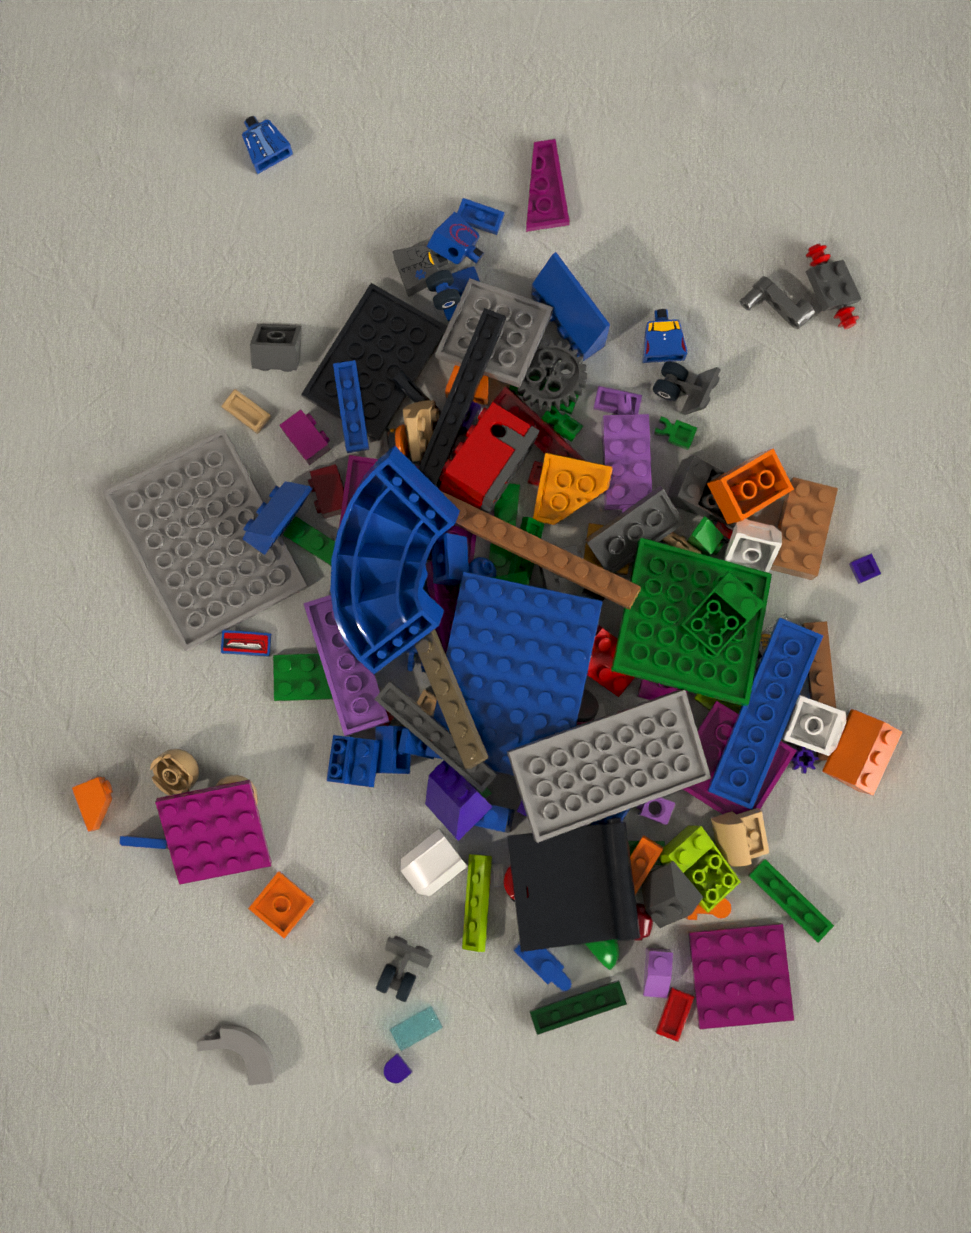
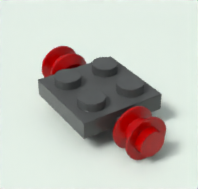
(833, 285)

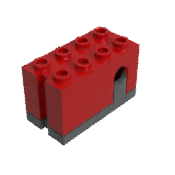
(488, 458)

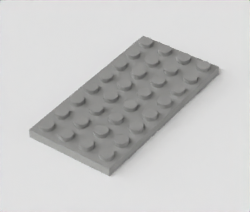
(609, 765)

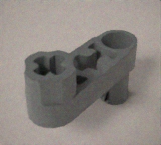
(793, 313)

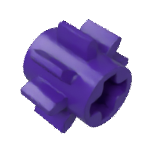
(809, 763)

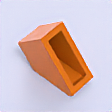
(93, 801)

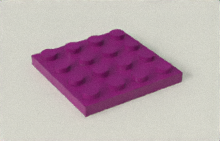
(713, 737)
(214, 832)
(741, 976)

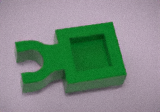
(564, 424)
(679, 434)

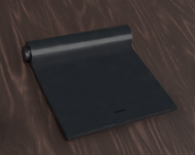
(575, 886)

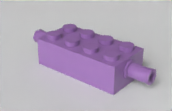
(628, 451)

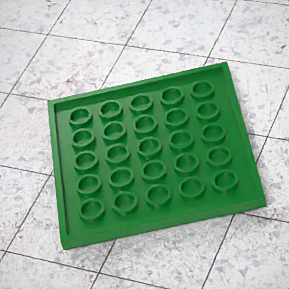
(661, 650)

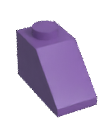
(657, 972)

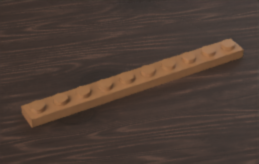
(545, 554)

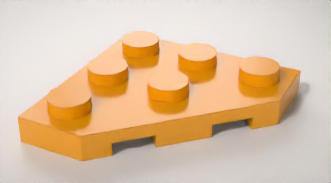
(567, 486)

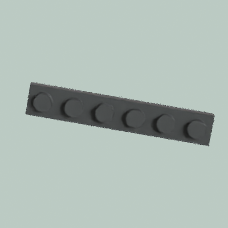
(432, 734)

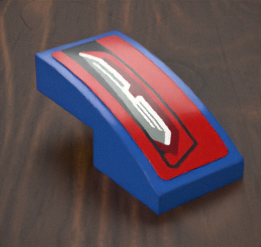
(246, 643)

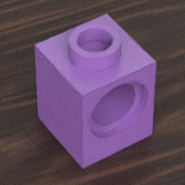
(664, 814)

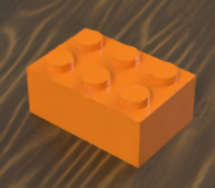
(750, 486)

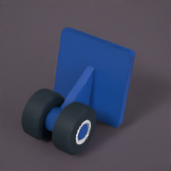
(449, 288)

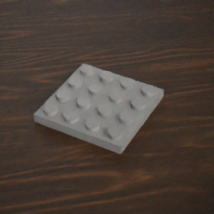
(518, 338)

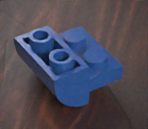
(353, 761)

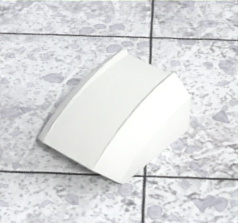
(754, 545)
(815, 725)
(432, 864)

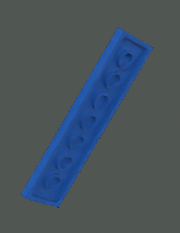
(766, 717)

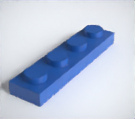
(351, 406)

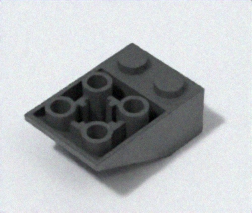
(691, 490)

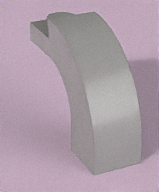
(248, 1045)

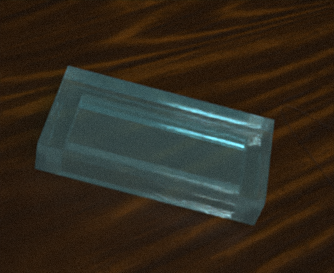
(416, 1028)

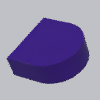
(396, 1069)

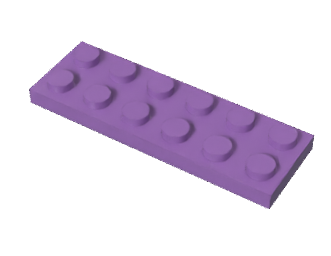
(349, 680)

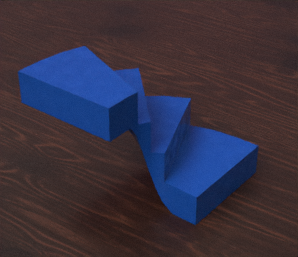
(382, 560)

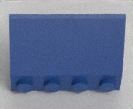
(573, 309)

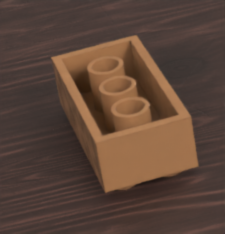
(804, 528)

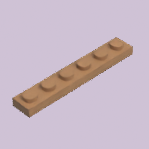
(820, 673)

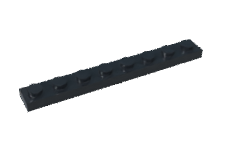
(461, 394)

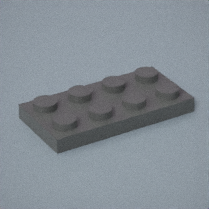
(649, 519)

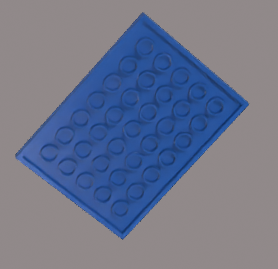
(519, 661)

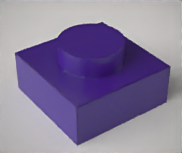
(865, 568)

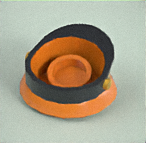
(398, 438)

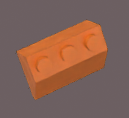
(862, 752)

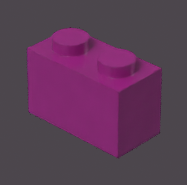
(305, 436)

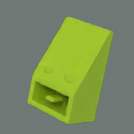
(701, 864)

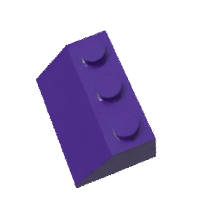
(454, 800)

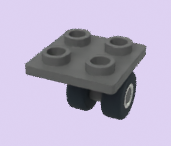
(674, 383)
(402, 984)

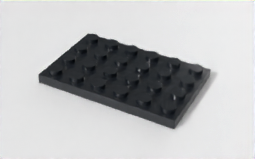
(383, 340)

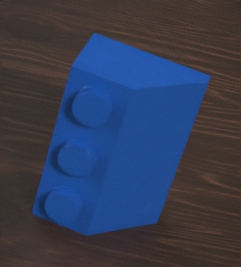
(275, 515)

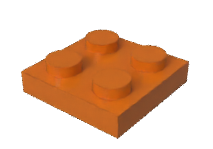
(281, 904)

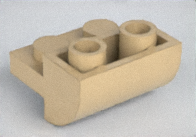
(420, 423)
(740, 836)

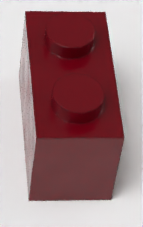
(328, 489)

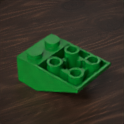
(723, 613)

